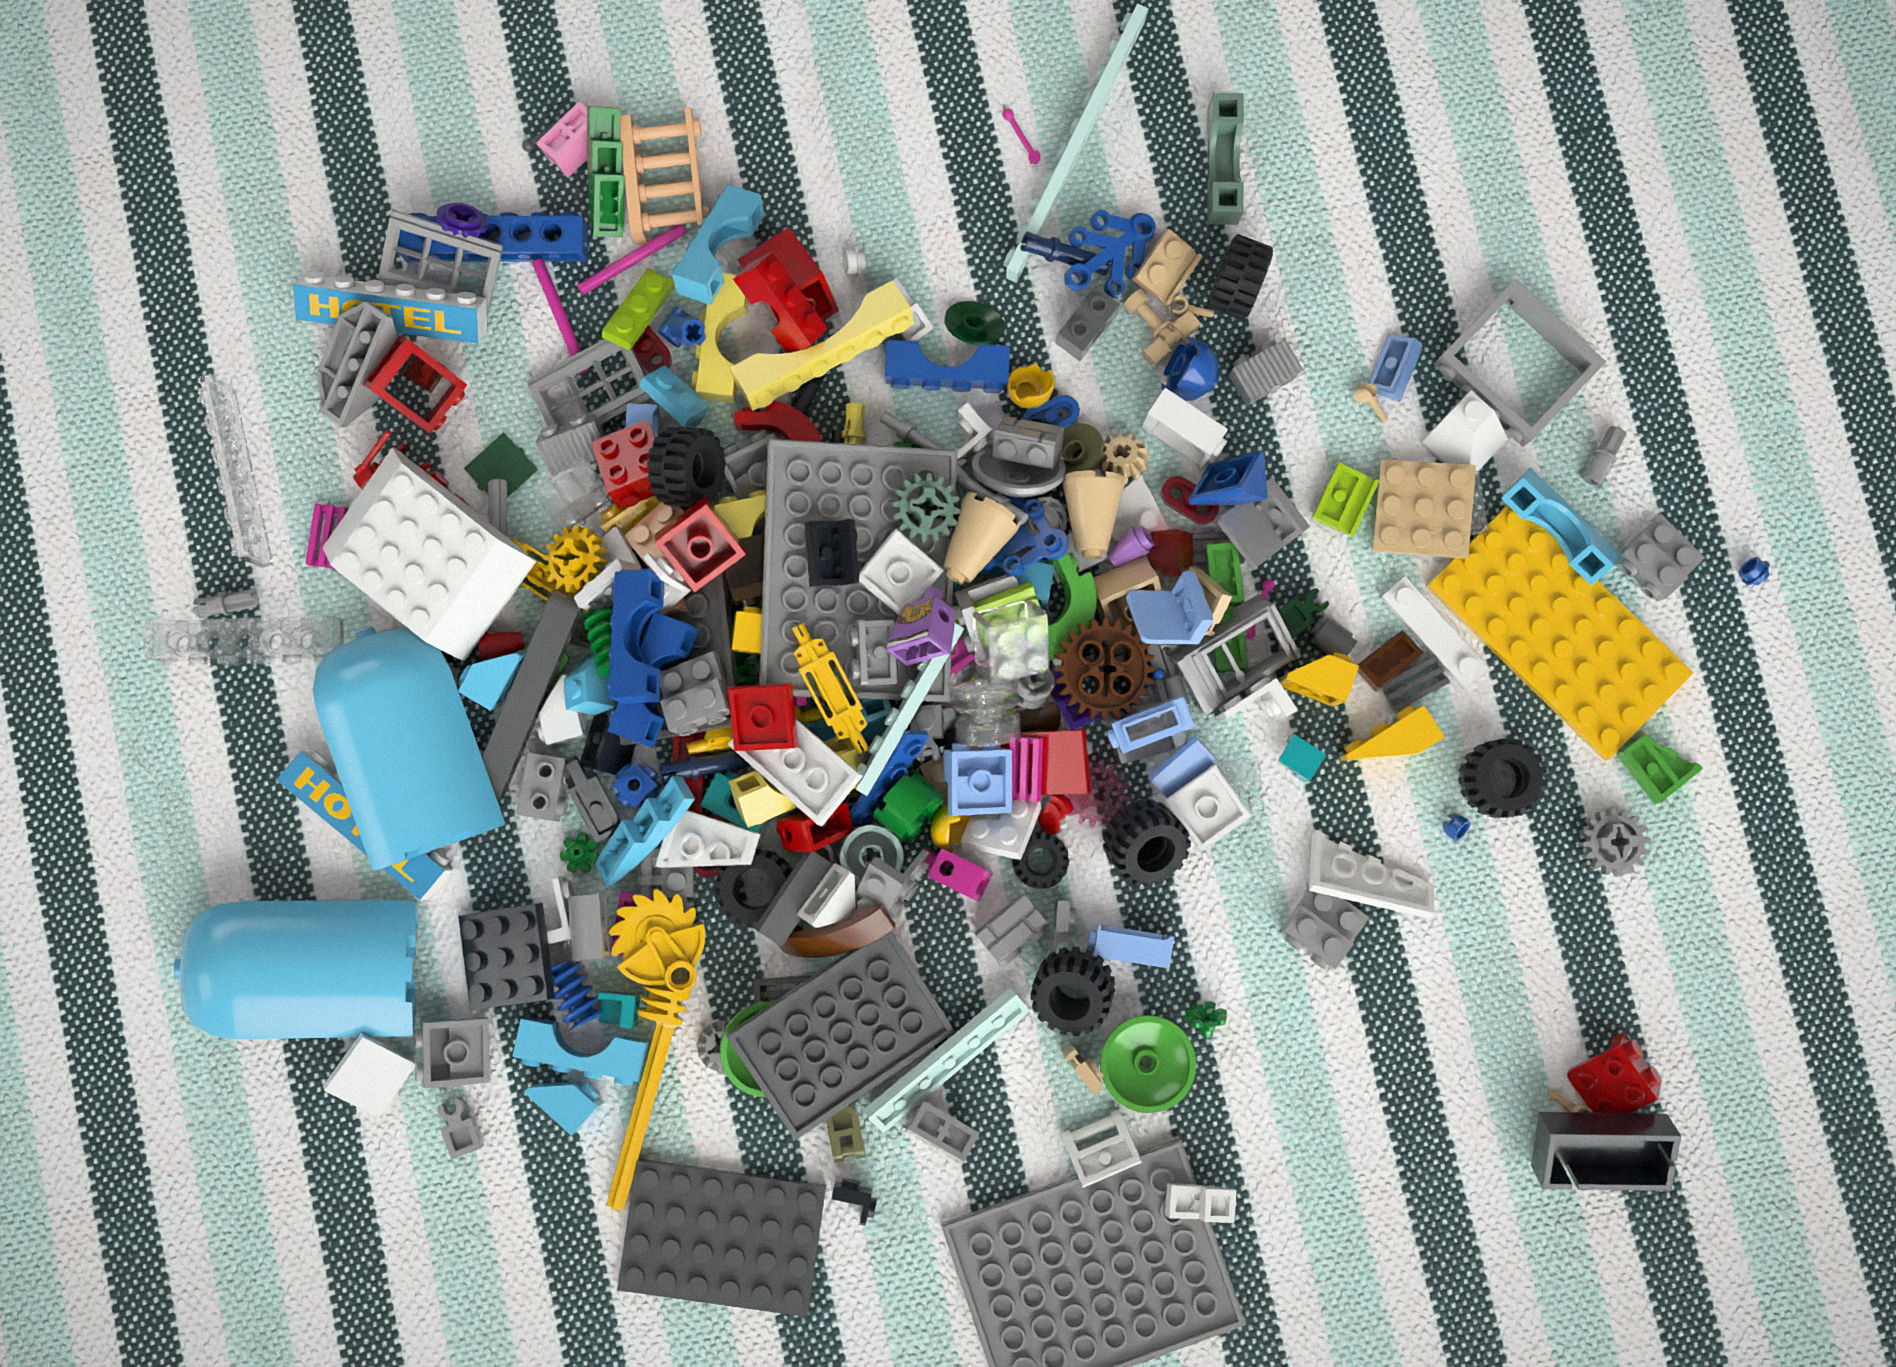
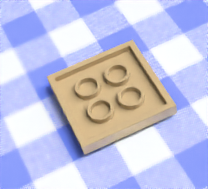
(1424, 508)

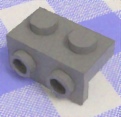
(873, 662)

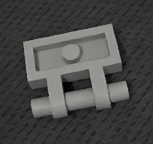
(672, 879)

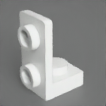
(973, 425)
(674, 584)
(562, 891)

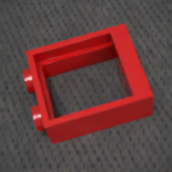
(390, 365)

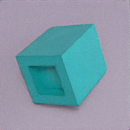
(1301, 758)
(619, 1008)

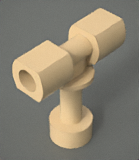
(1165, 333)

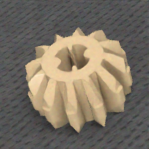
(1124, 456)

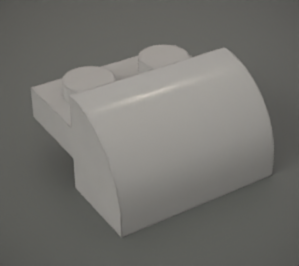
(589, 927)

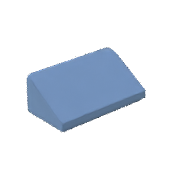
(1395, 366)
(1182, 767)

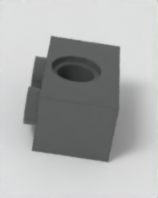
(1087, 323)

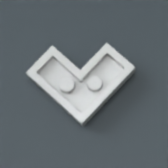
(1005, 836)

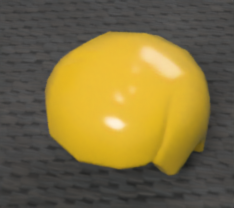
(1030, 386)
(947, 828)

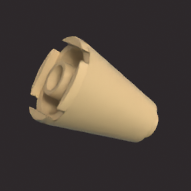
(1092, 509)
(977, 537)

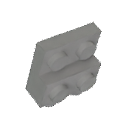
(744, 464)
(1659, 558)
(694, 694)
(1324, 928)
(453, 1052)

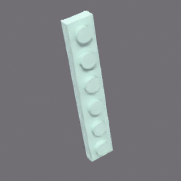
(899, 718)
(946, 1060)

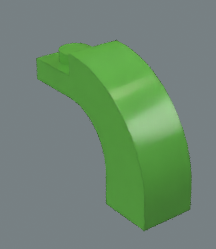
(1078, 605)

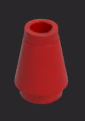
(500, 644)

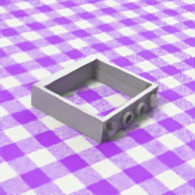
(1552, 330)

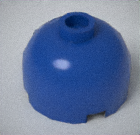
(1192, 370)

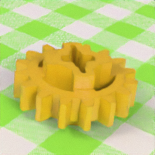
(574, 559)

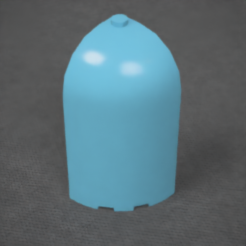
(402, 746)
(301, 969)

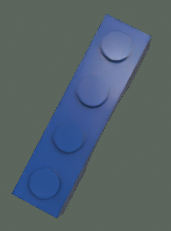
(984, 370)
(635, 599)
(663, 643)

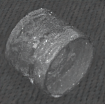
(986, 713)

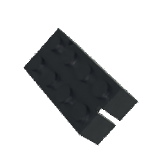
(1605, 1151)

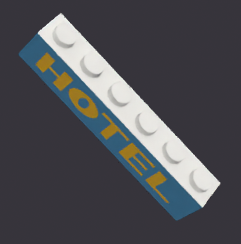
(413, 310)
(323, 792)

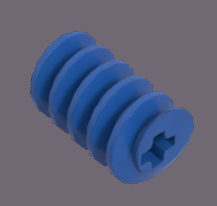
(574, 994)

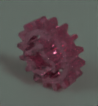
(1105, 805)

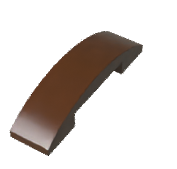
(865, 927)

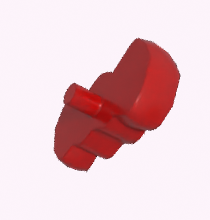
(1054, 813)

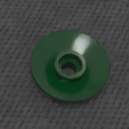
(974, 323)

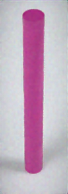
(631, 259)
(557, 308)

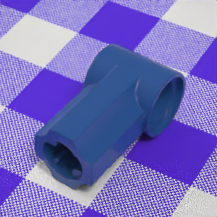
(682, 329)

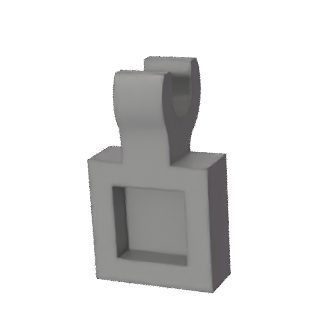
(1063, 919)

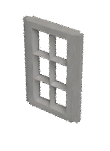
(433, 231)
(578, 363)

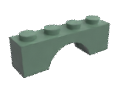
(1224, 139)

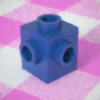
(648, 784)

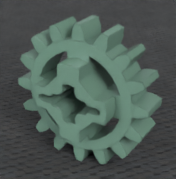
(923, 521)

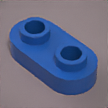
(1049, 414)

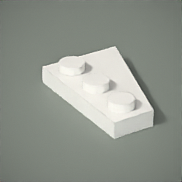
(706, 842)

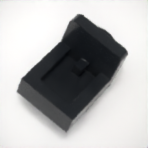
(851, 1192)

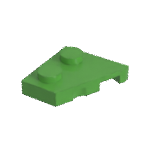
(1656, 767)

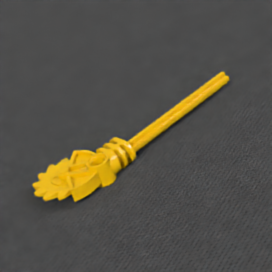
(654, 943)

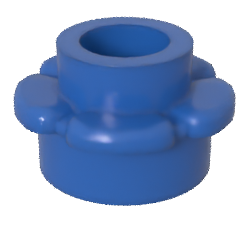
(1754, 571)

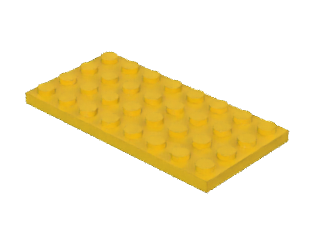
(1560, 632)

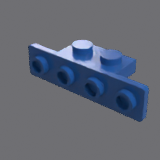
(896, 767)

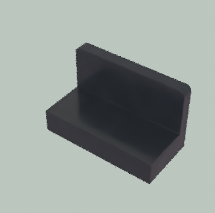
(603, 748)

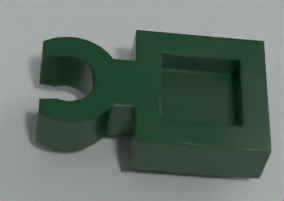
(1298, 615)

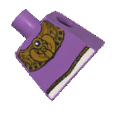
(923, 629)

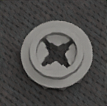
(707, 1041)

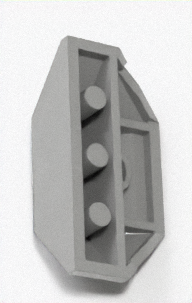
(351, 355)

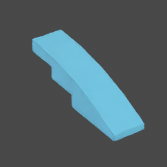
(639, 836)

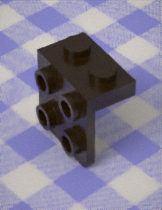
(746, 574)

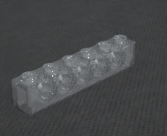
(164, 637)

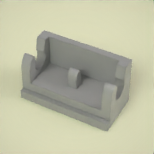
(942, 1132)

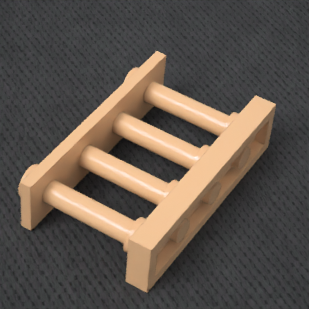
(635, 164)

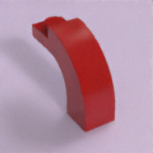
(779, 419)

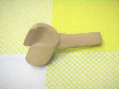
(1194, 310)
(1368, 393)
(1568, 1105)

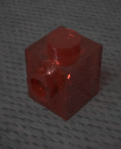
(1171, 552)

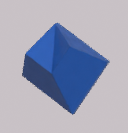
(1232, 482)

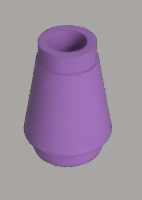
(1131, 546)

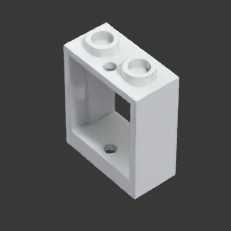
(1185, 429)

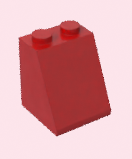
(801, 269)

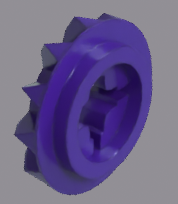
(461, 219)

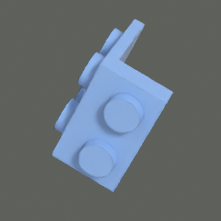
(1172, 615)

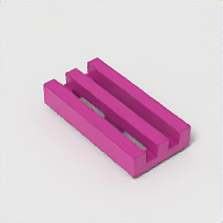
(316, 526)
(1023, 794)

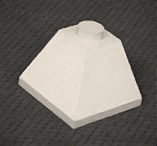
(1467, 433)

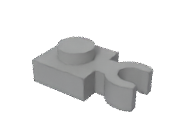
(929, 719)
(461, 1134)

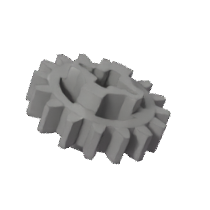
(1613, 828)

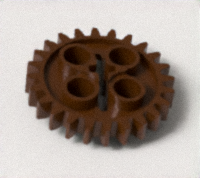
(1132, 669)

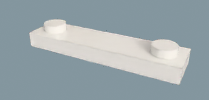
(1434, 633)

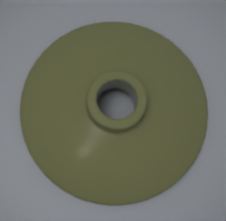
(1081, 447)

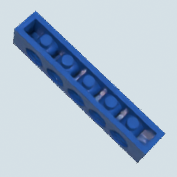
(569, 247)

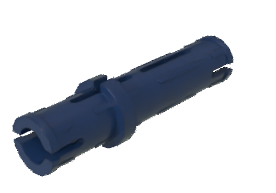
(1055, 250)
(698, 766)

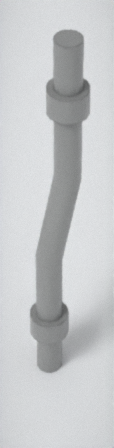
(908, 432)

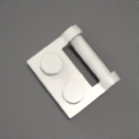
(1104, 1157)

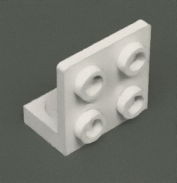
(620, 557)
(1274, 701)

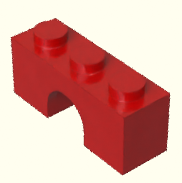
(771, 283)

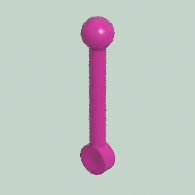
(1034, 156)
(1267, 586)

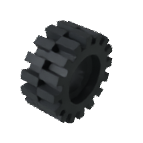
(1057, 870)

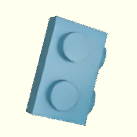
(674, 396)

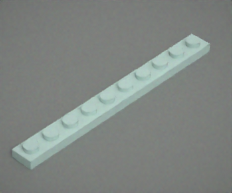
(1080, 132)

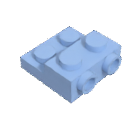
(978, 779)

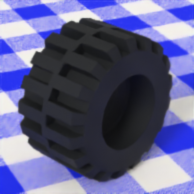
(1240, 277)
(686, 466)
(1527, 771)
(1158, 857)
(727, 884)
(1067, 1012)

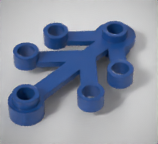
(1113, 249)
(1023, 538)

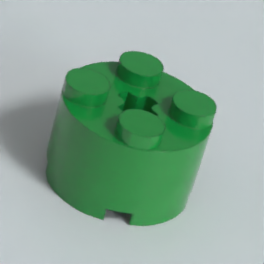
(908, 806)

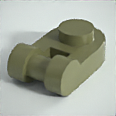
(842, 1124)

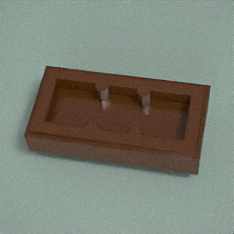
(1389, 660)

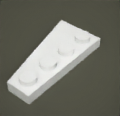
(1135, 509)
(1351, 876)

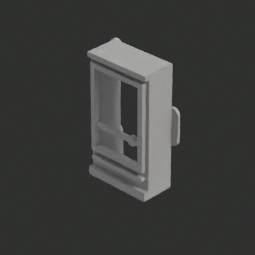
(1199, 671)
(1160, 746)

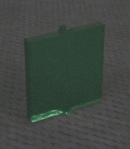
(501, 461)

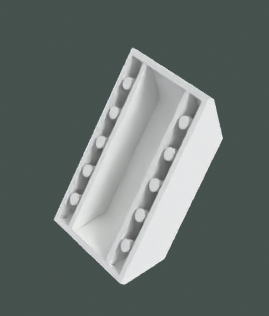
(426, 556)

